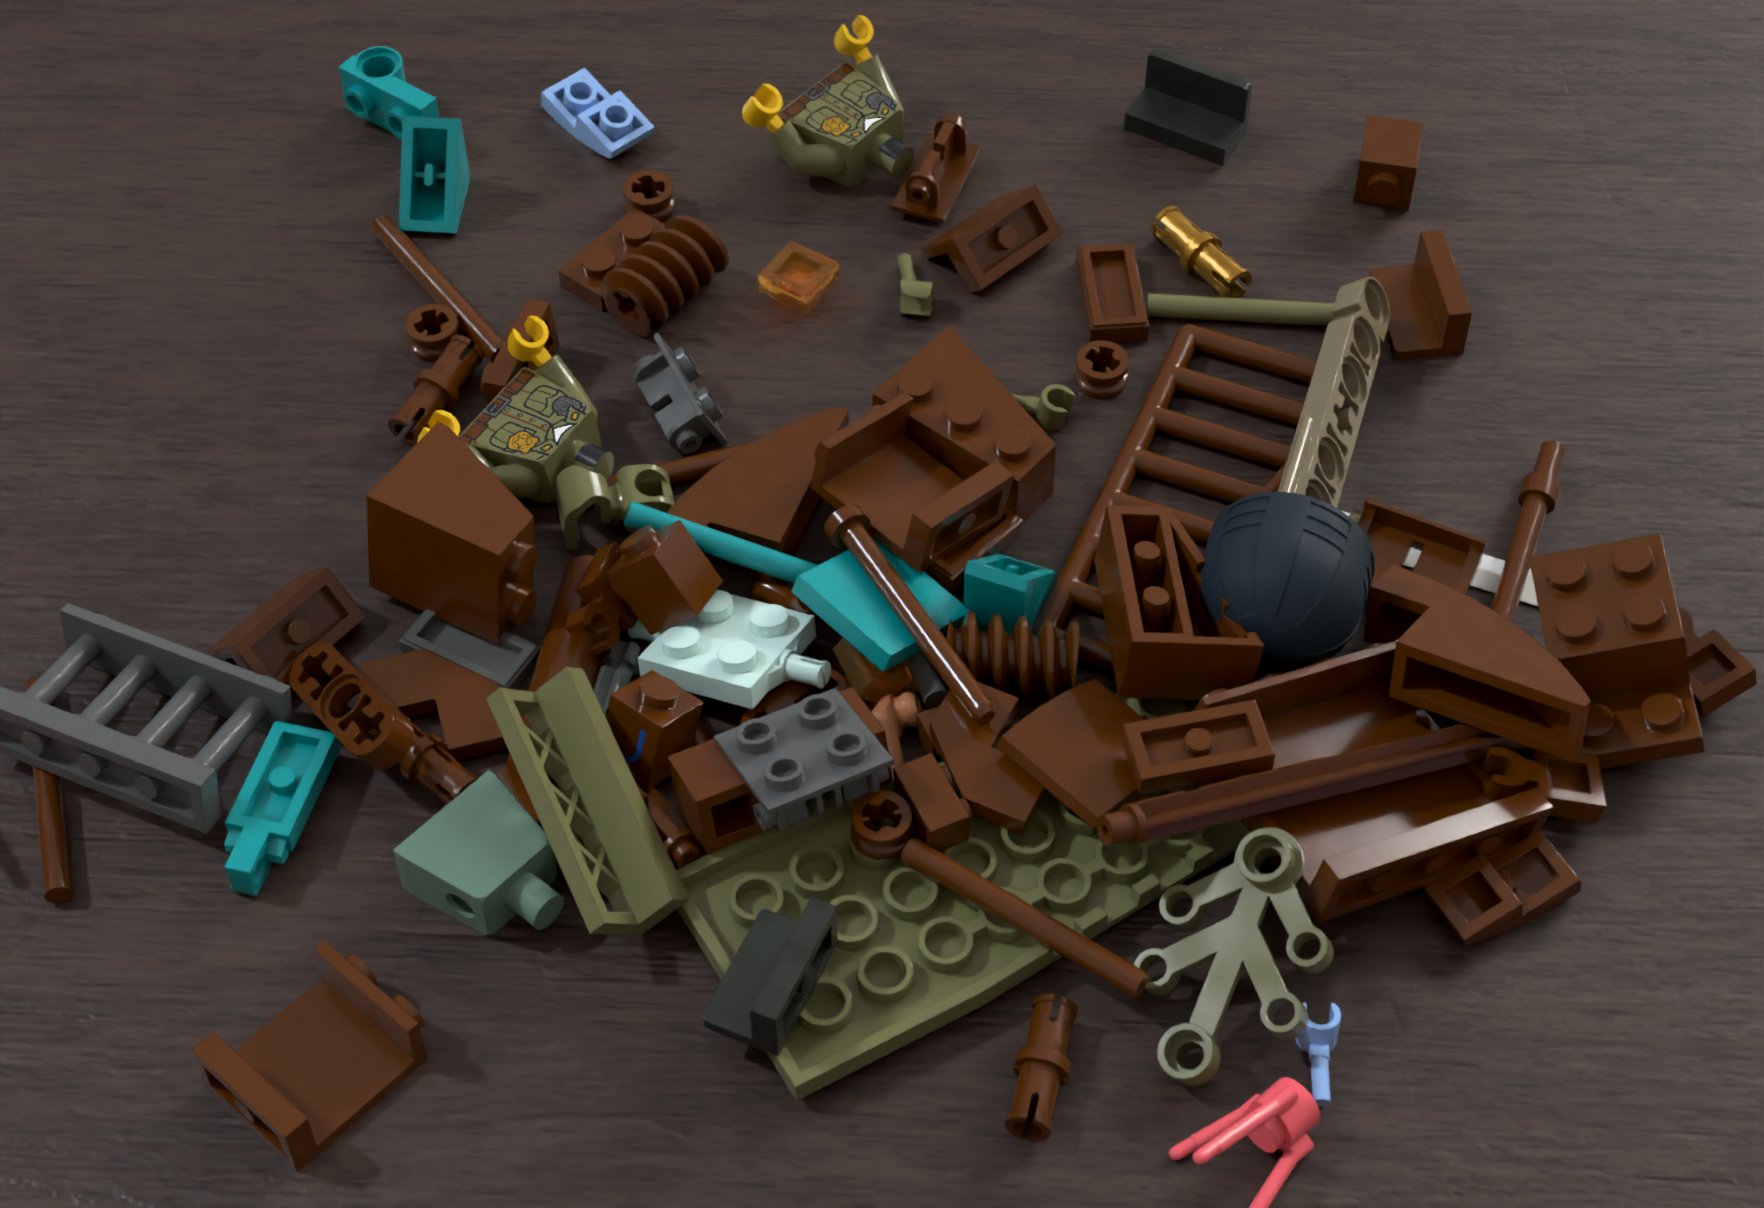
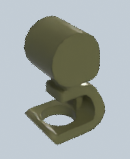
(582, 488)

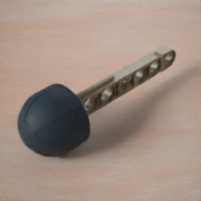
(1290, 556)

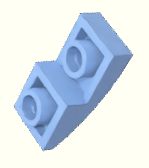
(594, 116)

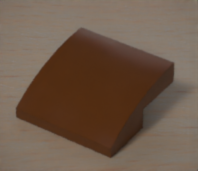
(1078, 750)

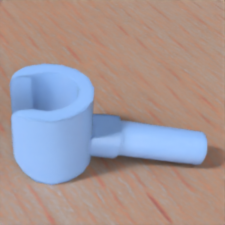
(1318, 1042)

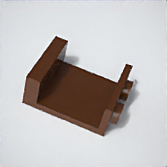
(909, 496)
(317, 1059)

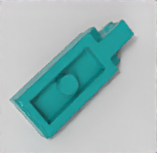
(276, 801)

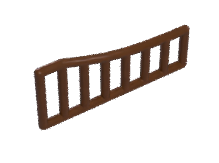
(1135, 458)

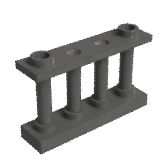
(137, 766)

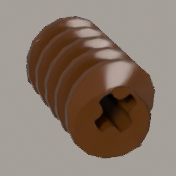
(663, 274)
(1018, 654)

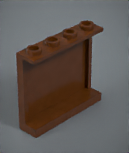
(1387, 835)

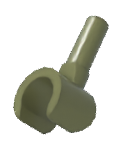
(915, 294)
(1050, 408)

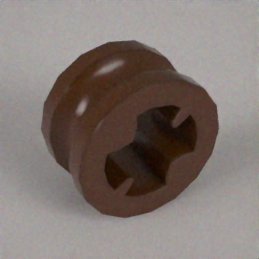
(646, 184)
(426, 319)
(1099, 384)
(888, 840)

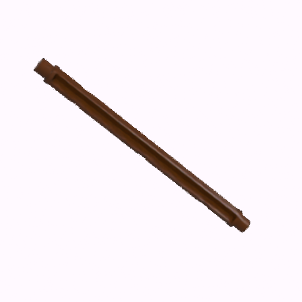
(1297, 784)

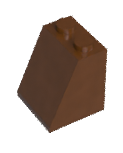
(452, 538)

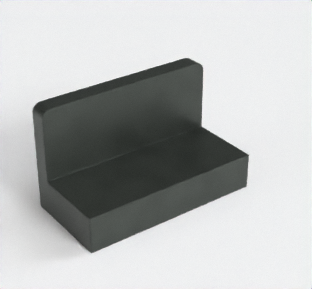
(1190, 107)
(773, 976)

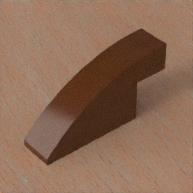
(764, 487)
(1474, 665)

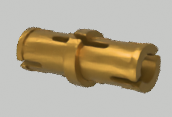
(1200, 253)

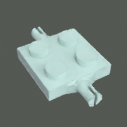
(734, 650)

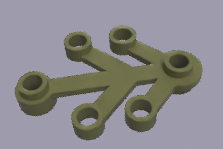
(1235, 944)

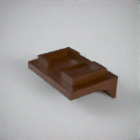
(1445, 555)

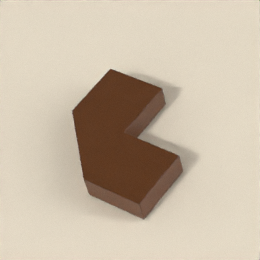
(430, 684)
(980, 772)

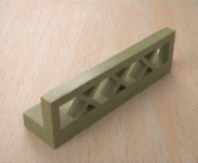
(593, 800)

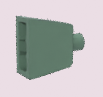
(482, 861)

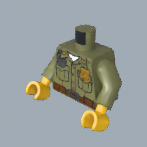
(841, 123)
(534, 423)

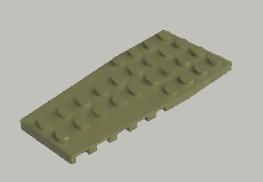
(909, 946)

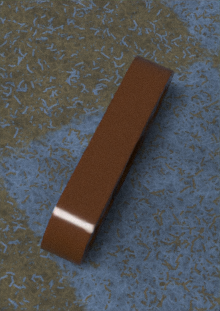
(370, 709)

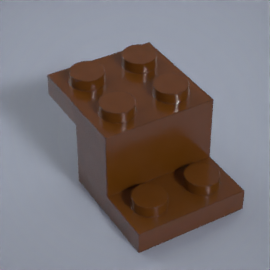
(1621, 637)

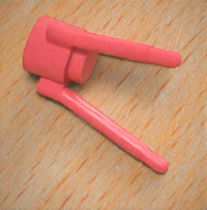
(1272, 1121)

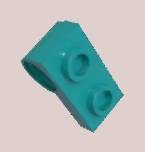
(378, 89)

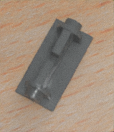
(693, 411)

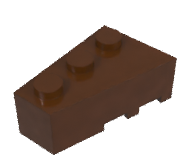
(972, 420)
(1156, 614)

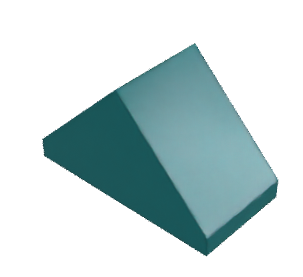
(432, 174)
(1006, 588)

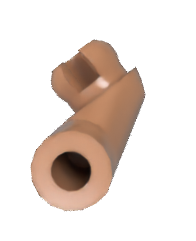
(894, 716)

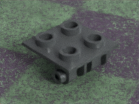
(803, 754)

